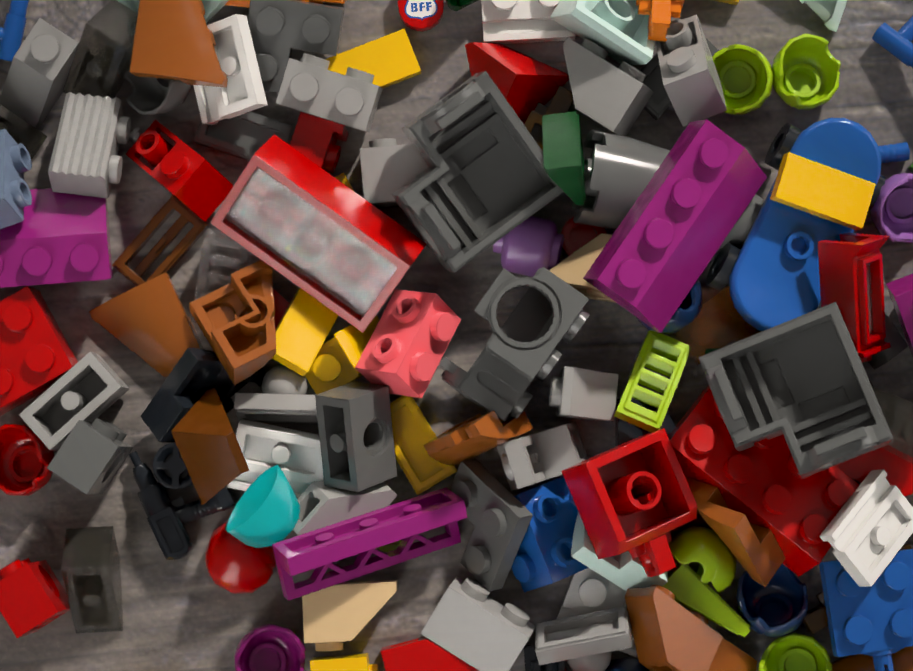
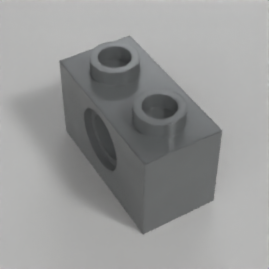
(356, 436)
(91, 455)

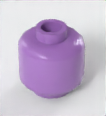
(530, 246)

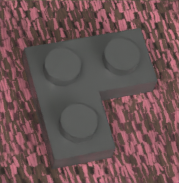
(290, 24)
(498, 523)

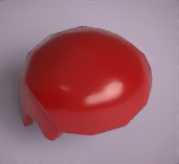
(23, 460)
(236, 565)

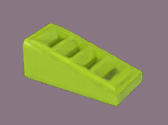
(665, 357)
(703, 599)

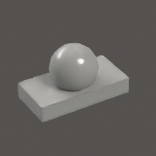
(281, 399)
(584, 639)

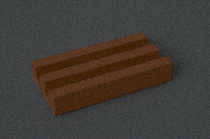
(148, 232)

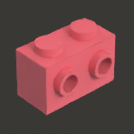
(408, 342)

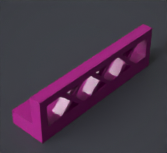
(363, 537)

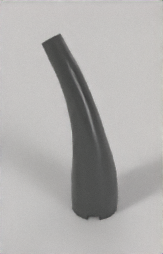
(620, 173)

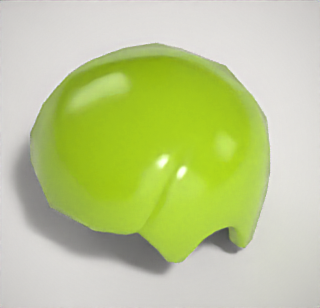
(805, 72)
(744, 78)
(705, 547)
(795, 653)

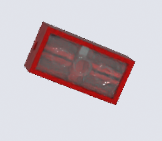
(317, 232)

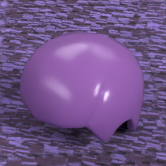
(894, 208)

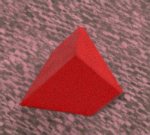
(516, 75)

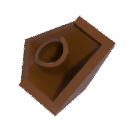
(209, 446)

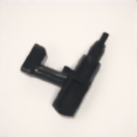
(169, 516)

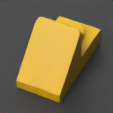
(338, 358)

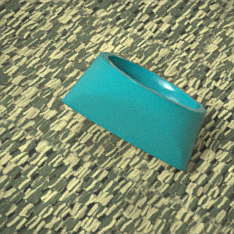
(265, 511)

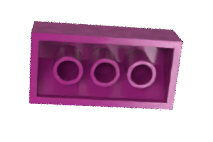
(677, 224)
(57, 242)

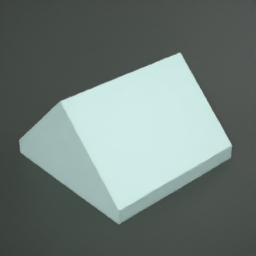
(610, 25)

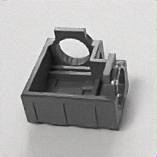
(480, 173)
(523, 345)
(799, 384)

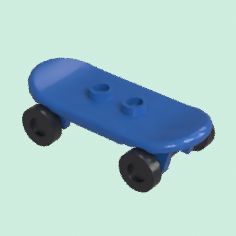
(779, 262)

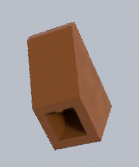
(667, 633)

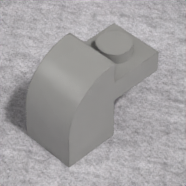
(541, 455)

